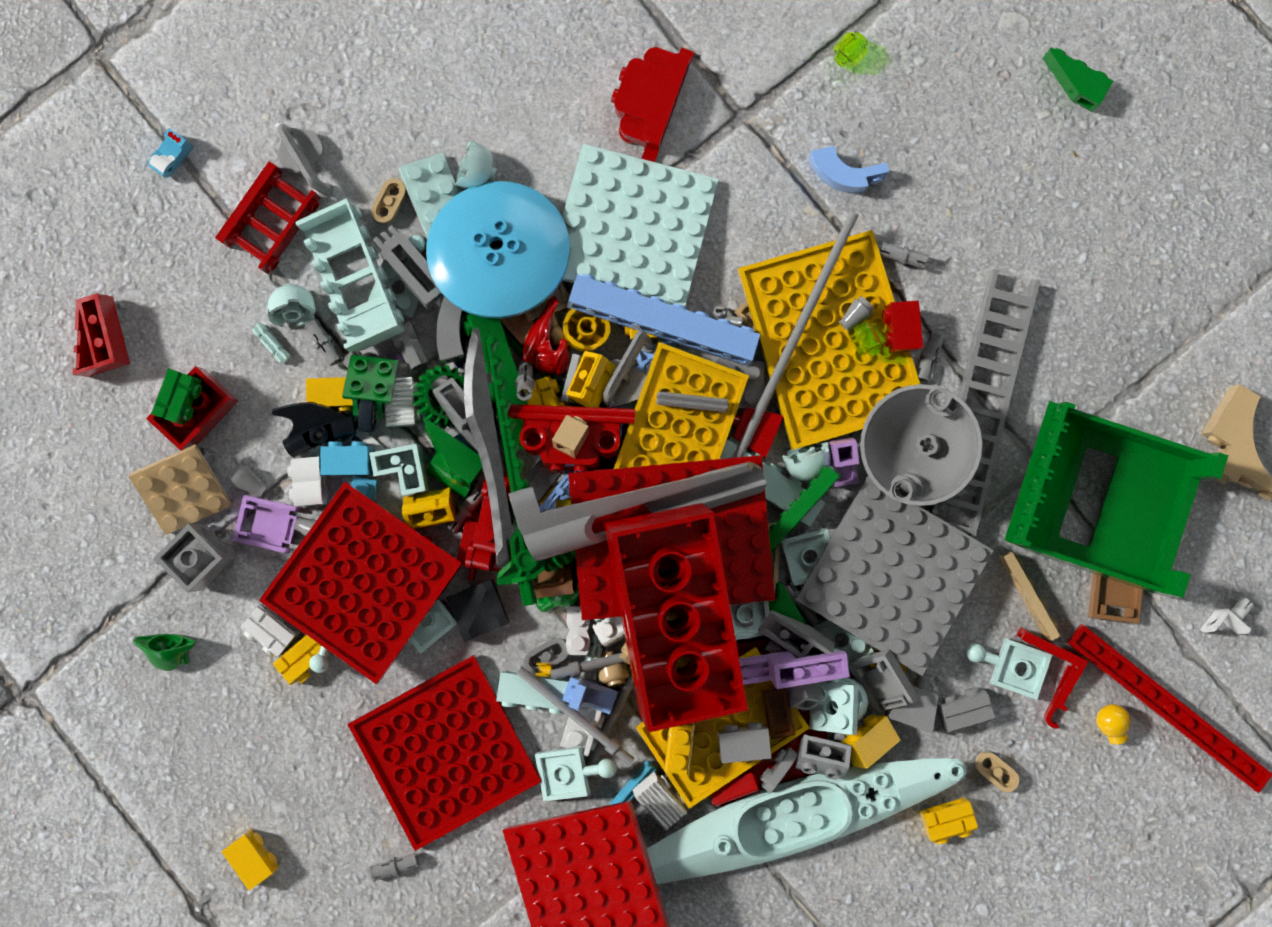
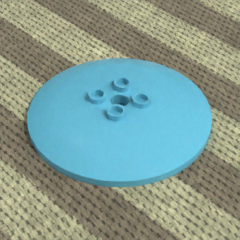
(506, 279)

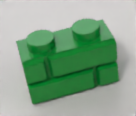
(176, 397)

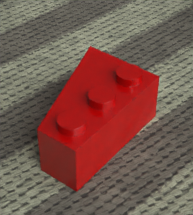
(99, 336)

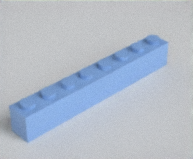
(663, 320)

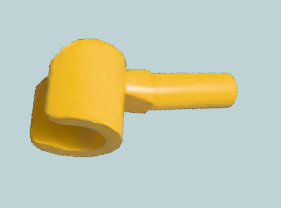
(544, 670)

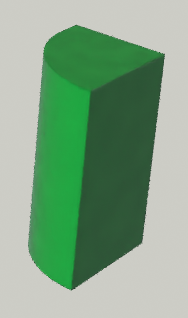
(438, 471)

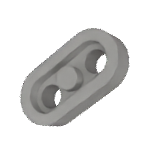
(546, 654)
(773, 776)

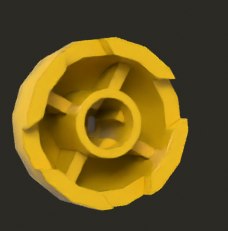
(585, 331)

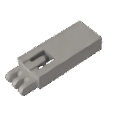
(415, 275)

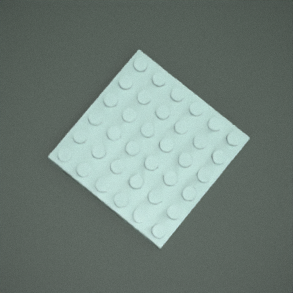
(636, 223)

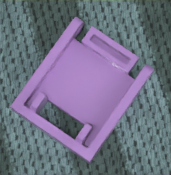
(271, 524)

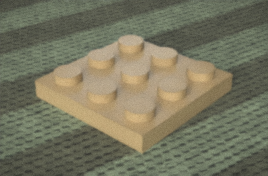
(180, 489)

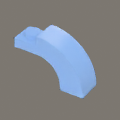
(843, 177)
(590, 694)

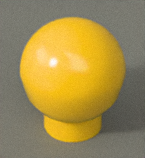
(1114, 723)

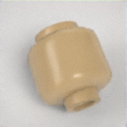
(614, 674)

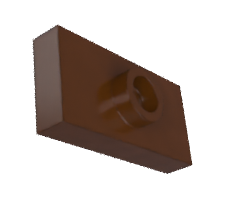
(778, 713)

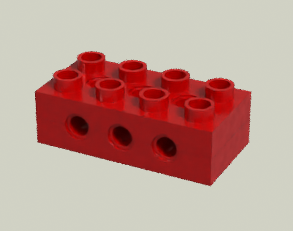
(704, 631)

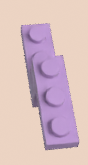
(788, 671)

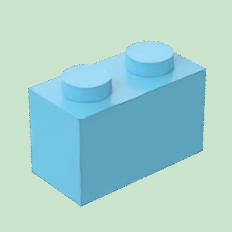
(346, 459)

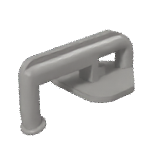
(298, 152)
(627, 380)

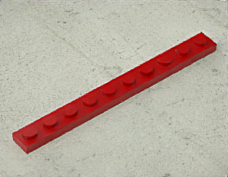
(1169, 708)

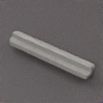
(692, 402)

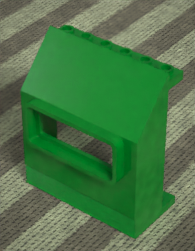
(1141, 509)

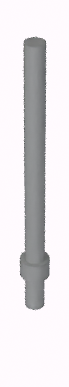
(575, 668)
(611, 745)

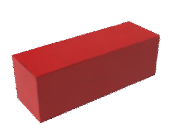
(467, 536)

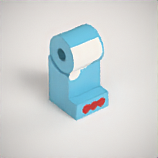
(170, 154)

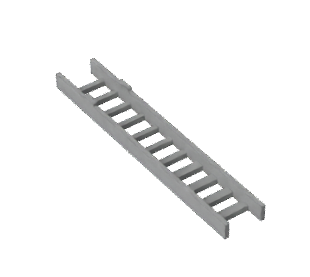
(1006, 393)

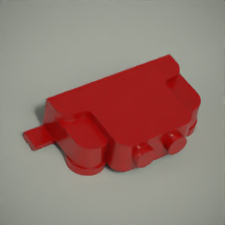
(649, 97)
(543, 421)
(481, 551)

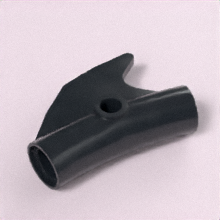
(314, 426)

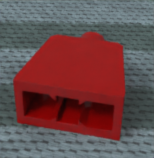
(764, 433)

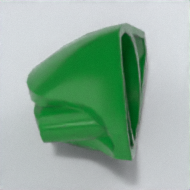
(784, 604)
(165, 650)

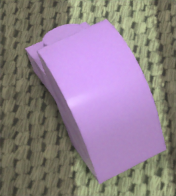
(844, 460)

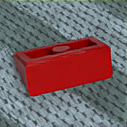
(736, 790)

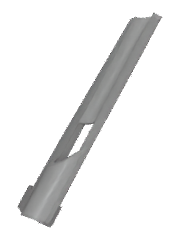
(570, 526)

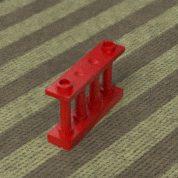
(258, 196)

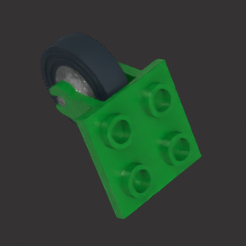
(373, 383)

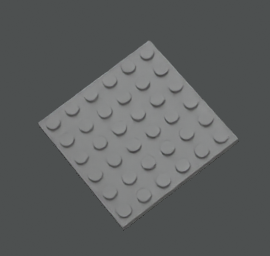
(894, 576)

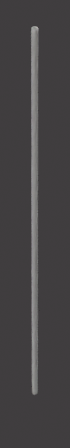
(752, 426)

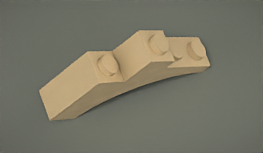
(1233, 432)

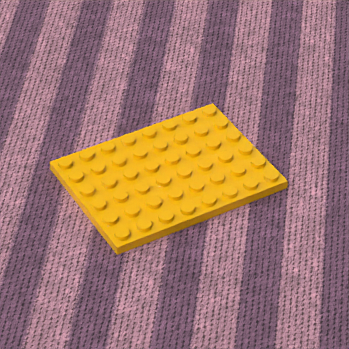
(826, 382)

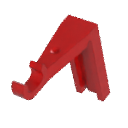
(1069, 678)

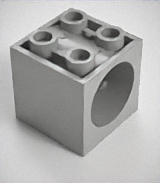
(195, 557)

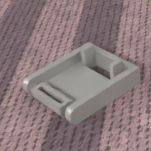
(885, 684)

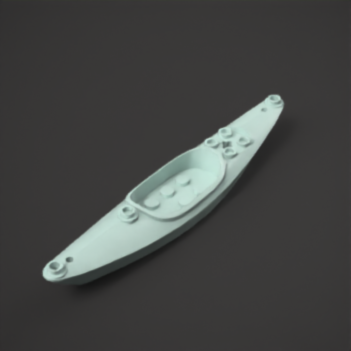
(798, 817)

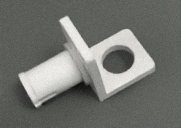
(1232, 618)

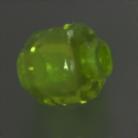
(850, 49)
(868, 338)

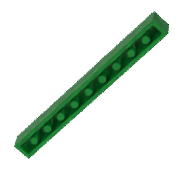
(802, 506)

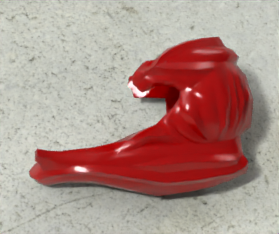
(538, 346)

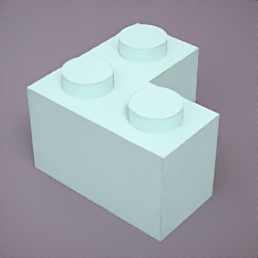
(407, 463)

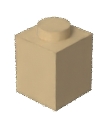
(571, 435)

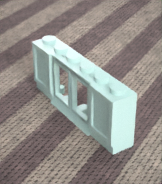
(330, 235)

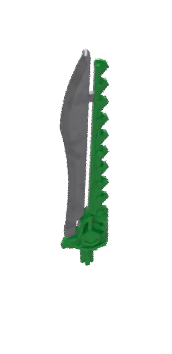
(479, 415)

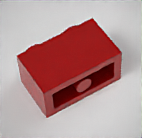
(903, 326)

